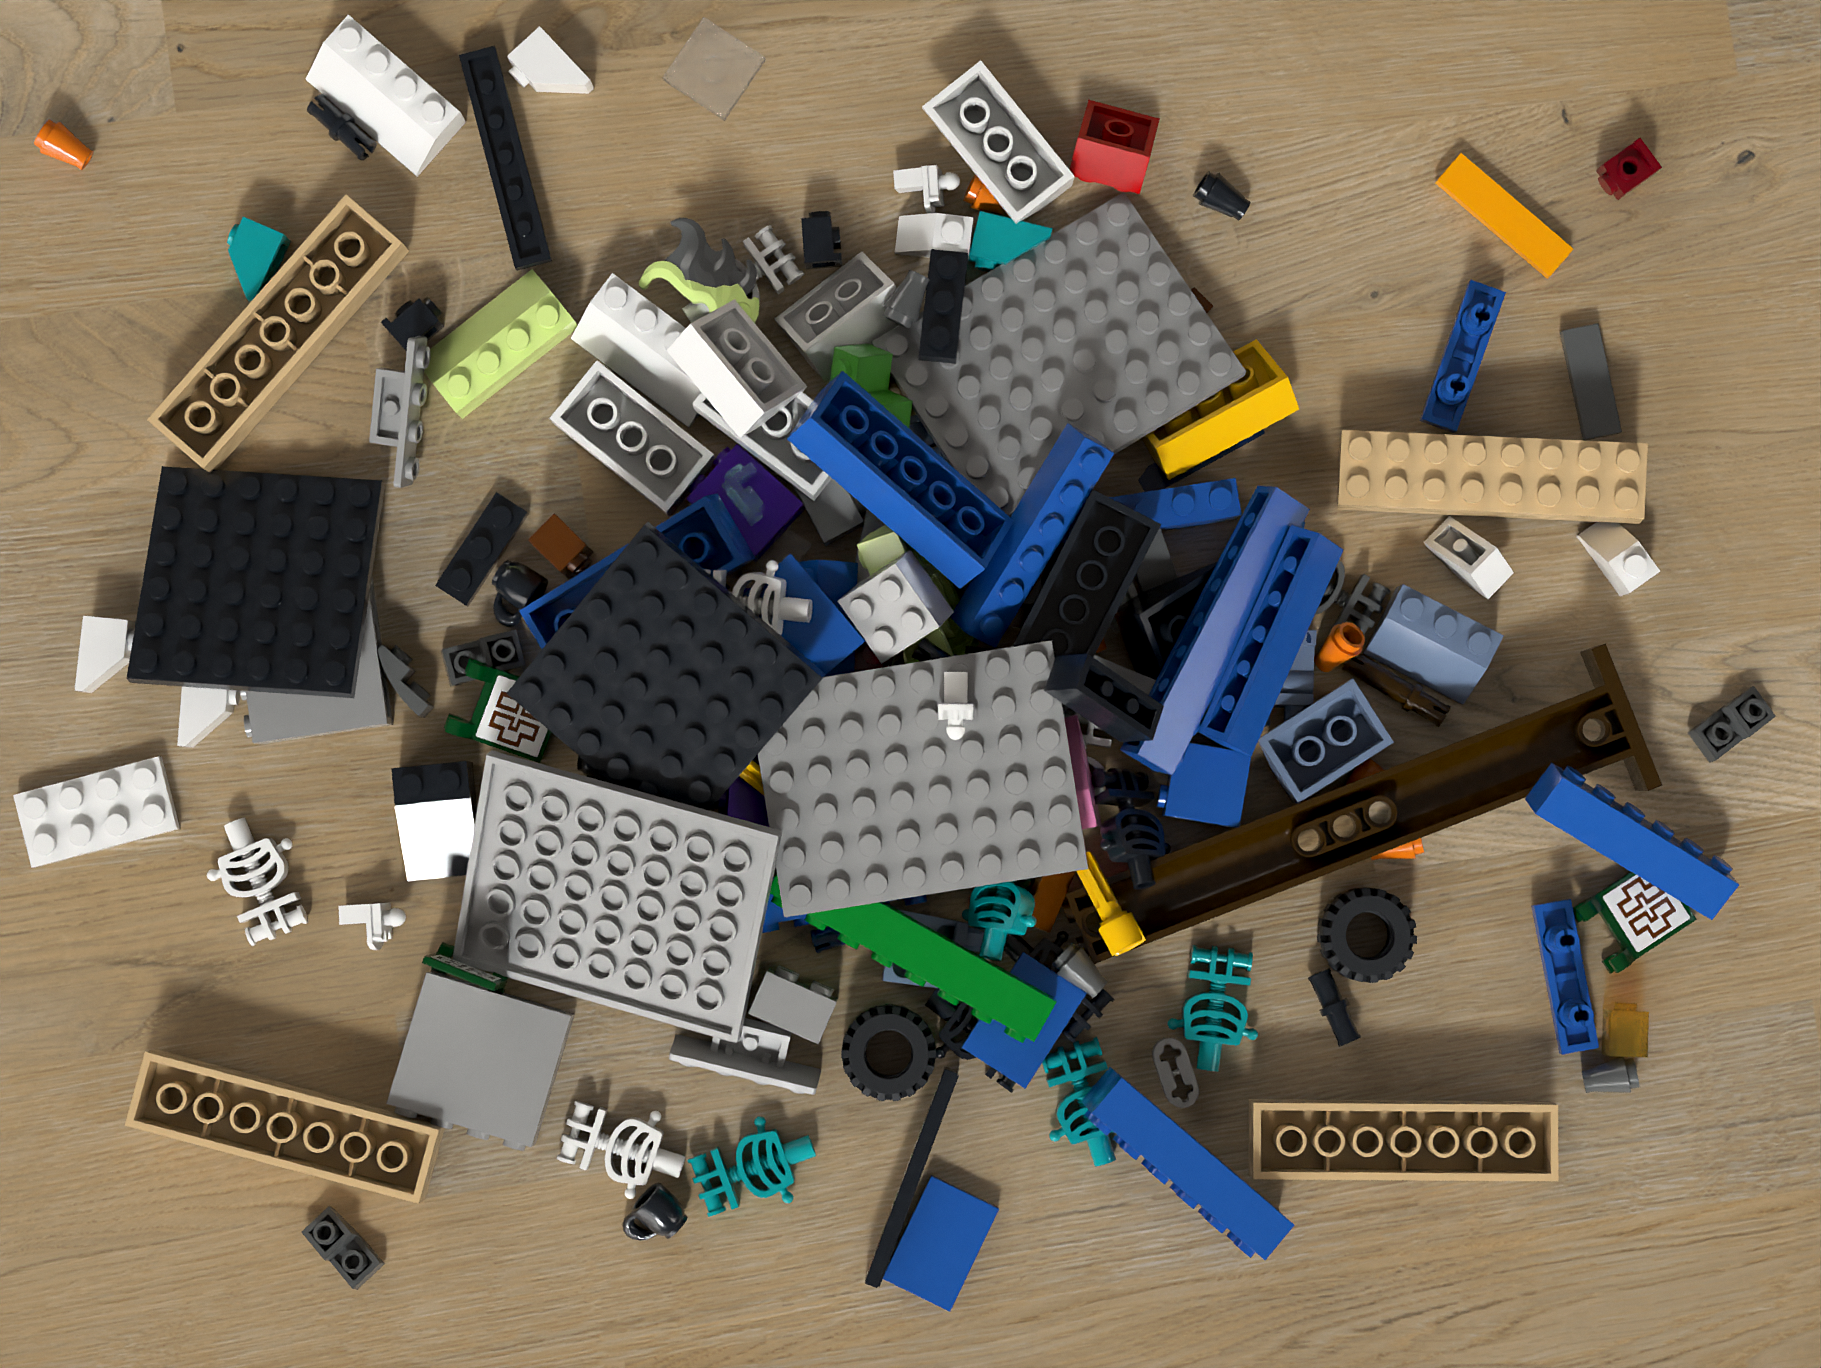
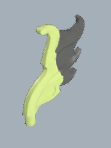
(704, 273)

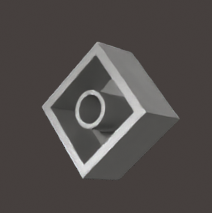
(896, 606)
(793, 1004)

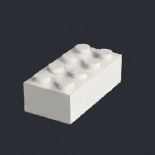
(632, 438)
(771, 444)

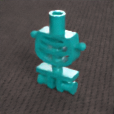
(991, 915)
(1211, 1043)
(1098, 1142)
(786, 1154)

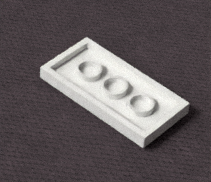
(96, 811)

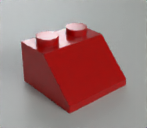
(1114, 147)

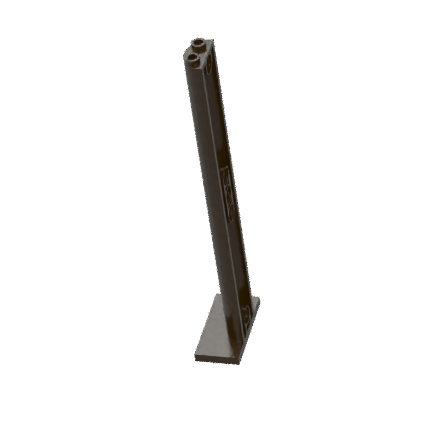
(1420, 800)

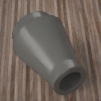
(906, 301)
(1079, 970)
(1613, 1076)

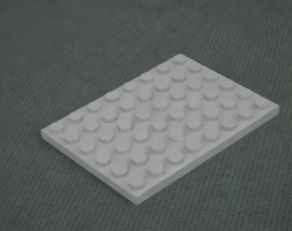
(1071, 334)
(896, 809)
(615, 895)

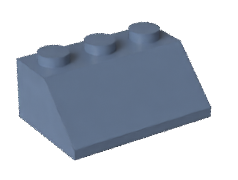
(1432, 644)
(1324, 741)

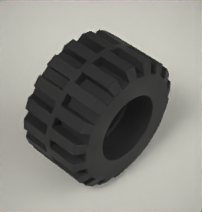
(1399, 934)
(888, 1086)

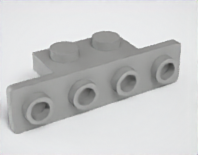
(397, 409)
(756, 1056)

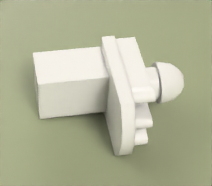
(926, 179)
(955, 704)
(378, 920)

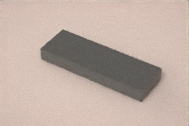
(1590, 382)

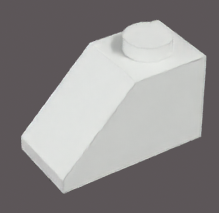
(546, 66)
(936, 231)
(1618, 556)
(1469, 557)
(102, 650)
(202, 712)

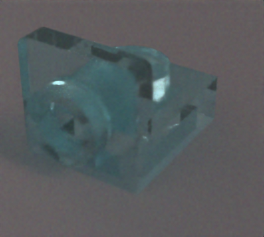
(744, 499)

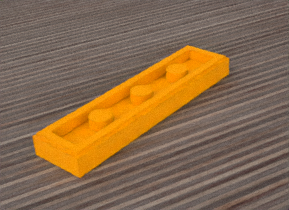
(1504, 216)

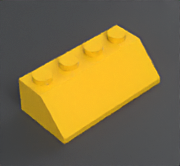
(1226, 416)

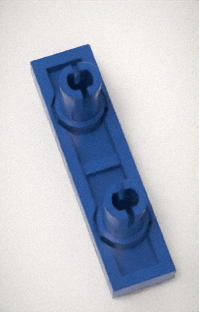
(1462, 356)
(1565, 976)

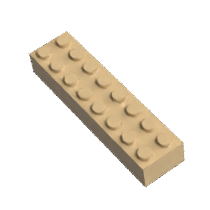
(278, 334)
(1492, 476)
(284, 1125)
(1403, 1140)

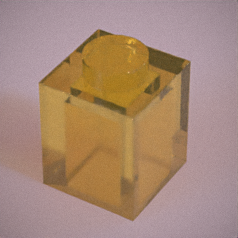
(1625, 1031)

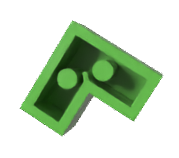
(871, 370)

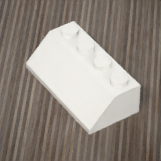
(384, 96)
(999, 143)
(633, 341)

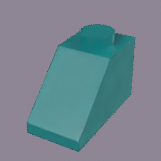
(1000, 240)
(256, 254)

